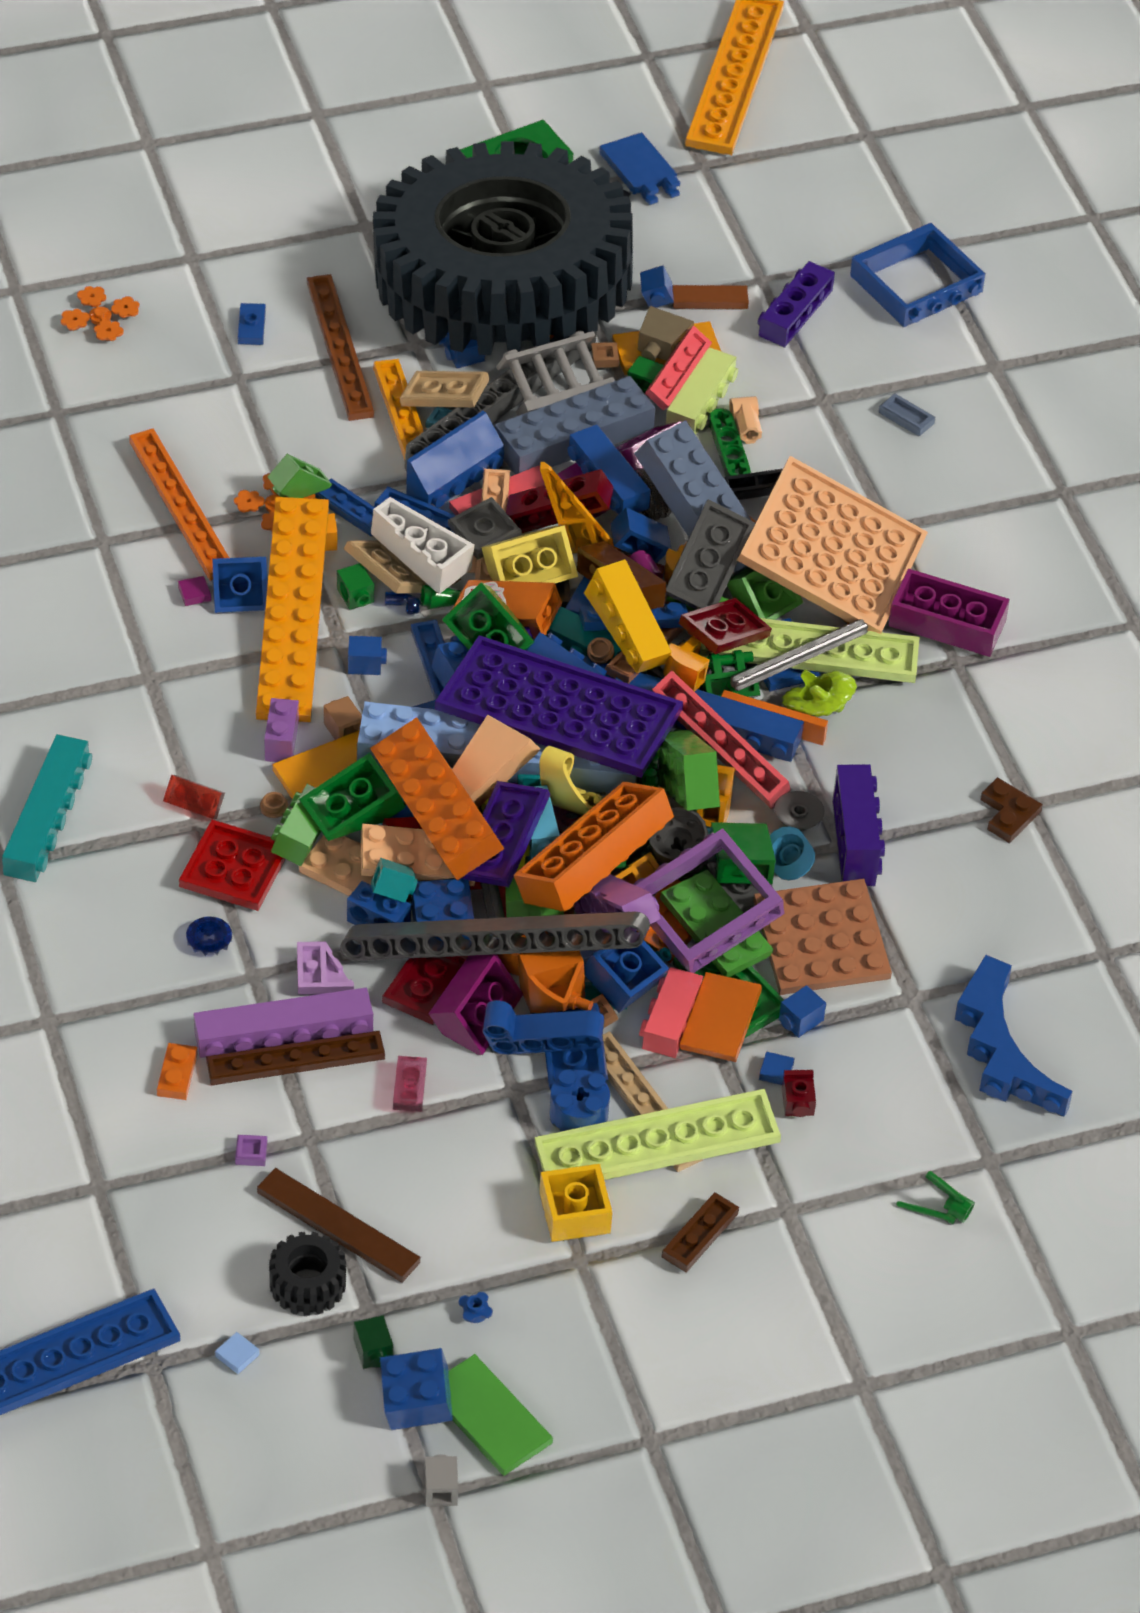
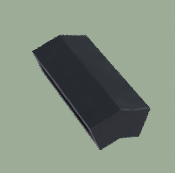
(753, 484)

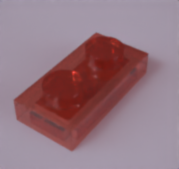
(194, 796)

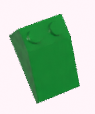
(486, 615)
(353, 798)

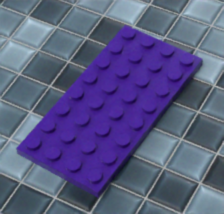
(560, 705)

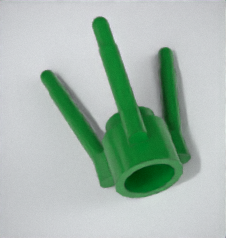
(958, 1205)

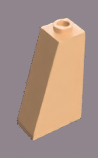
(492, 756)

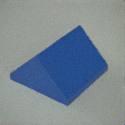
(240, 584)

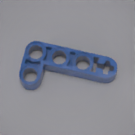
(540, 1032)

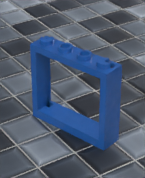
(903, 247)

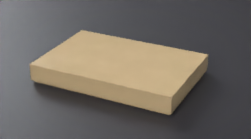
(444, 389)
(385, 566)

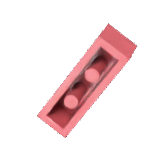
(670, 1012)

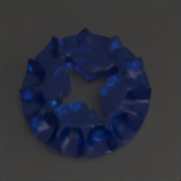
(208, 926)

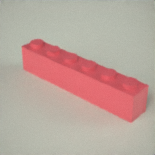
(728, 744)

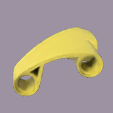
(555, 772)

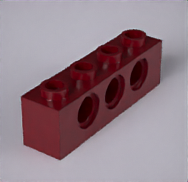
(534, 510)

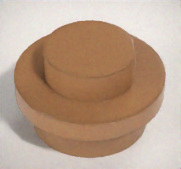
(600, 650)
(273, 805)

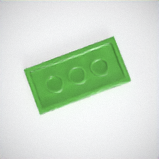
(494, 1417)

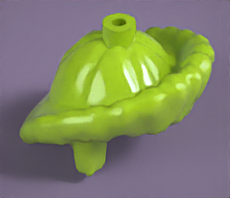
(820, 694)

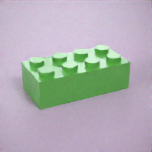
(688, 771)

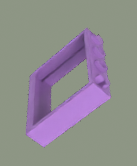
(734, 931)

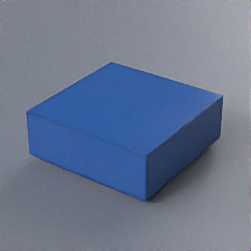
(774, 1066)

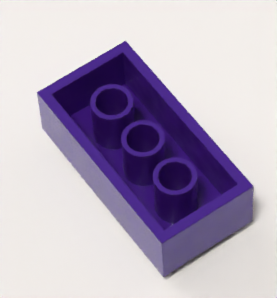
(857, 823)

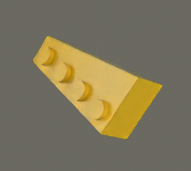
(627, 616)

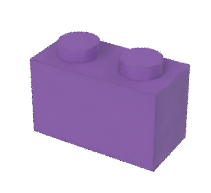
(281, 729)

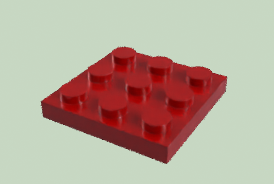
(232, 865)

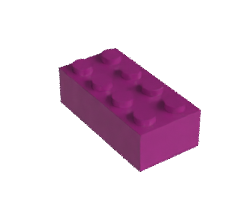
(949, 612)

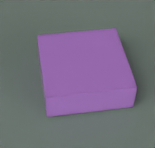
(251, 1150)

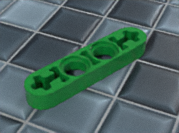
(728, 447)

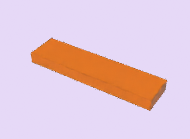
(813, 727)

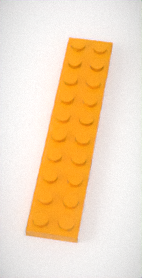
(734, 75)
(293, 604)

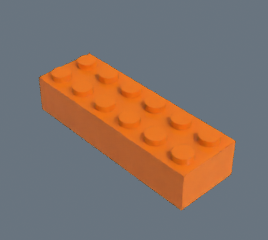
(437, 798)
(593, 846)

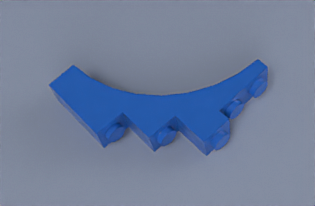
(991, 1043)

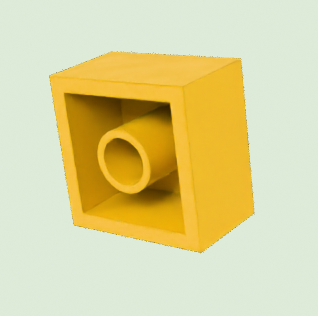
(575, 1202)

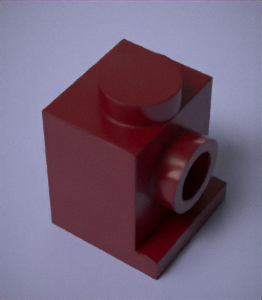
(798, 1093)

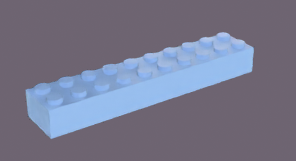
(454, 734)

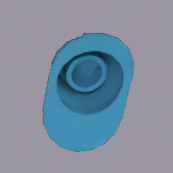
(792, 853)

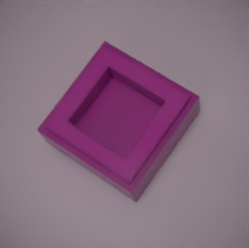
(194, 591)

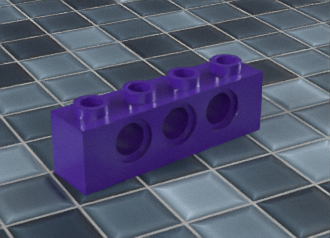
(796, 304)

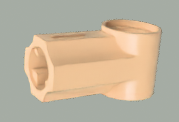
(746, 414)

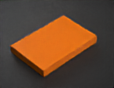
(720, 1017)

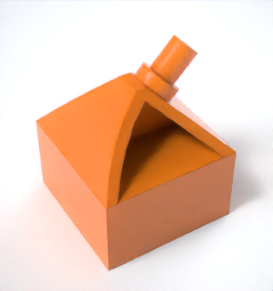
(553, 981)

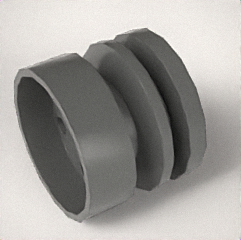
(681, 832)

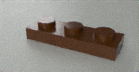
(700, 1232)

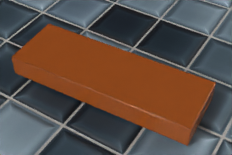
(710, 297)

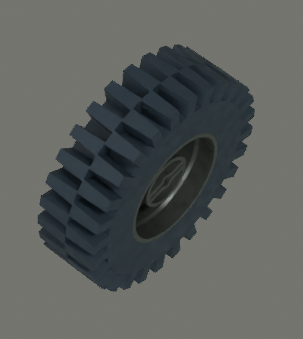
(503, 247)

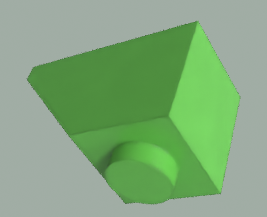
(297, 478)

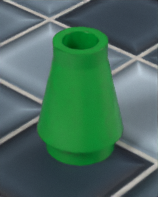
(431, 599)

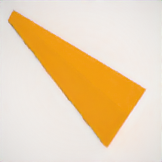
(569, 511)

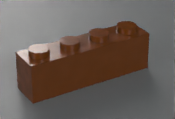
(602, 554)

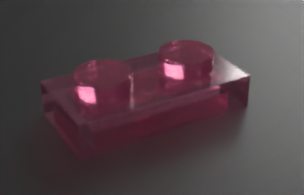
(410, 1083)

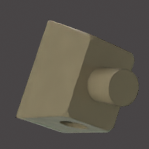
(661, 333)

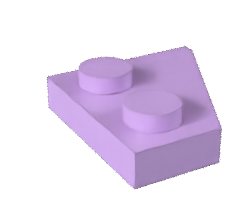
(319, 970)

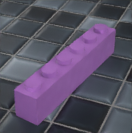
(283, 1022)

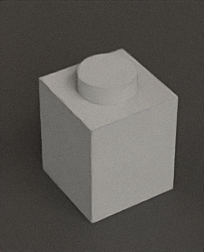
(441, 1480)

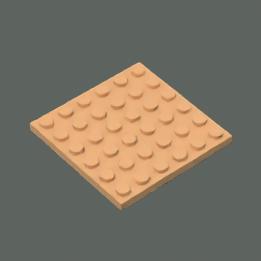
(832, 545)

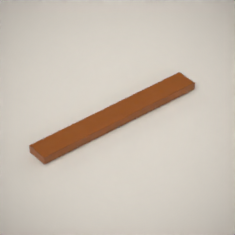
(340, 347)

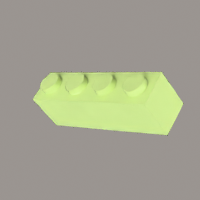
(703, 389)

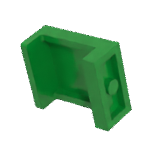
(755, 844)

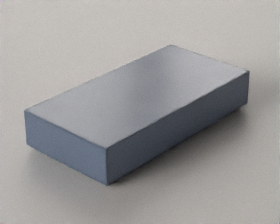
(907, 414)

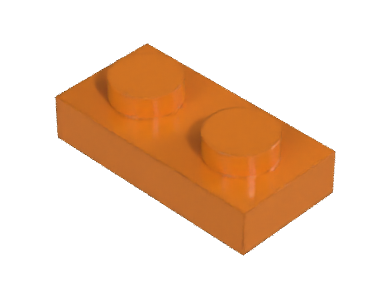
(177, 1071)

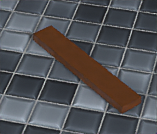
(295, 1057)
(338, 1225)

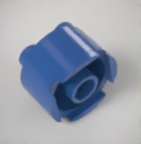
(579, 1100)

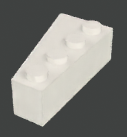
(422, 544)

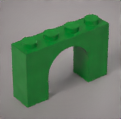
(536, 132)

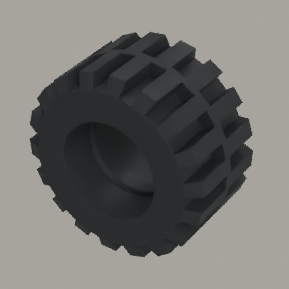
(307, 1293)

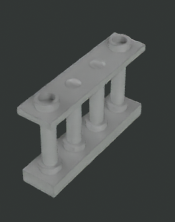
(575, 341)

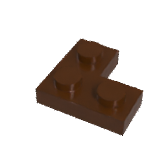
(1014, 809)

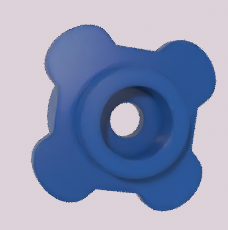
(473, 1314)

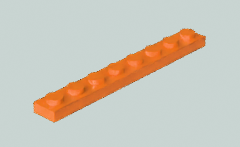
(178, 499)

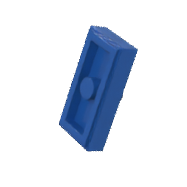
(251, 323)

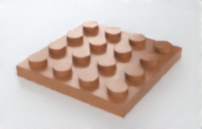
(826, 938)

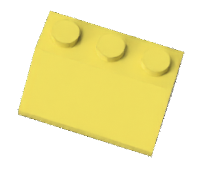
(532, 557)

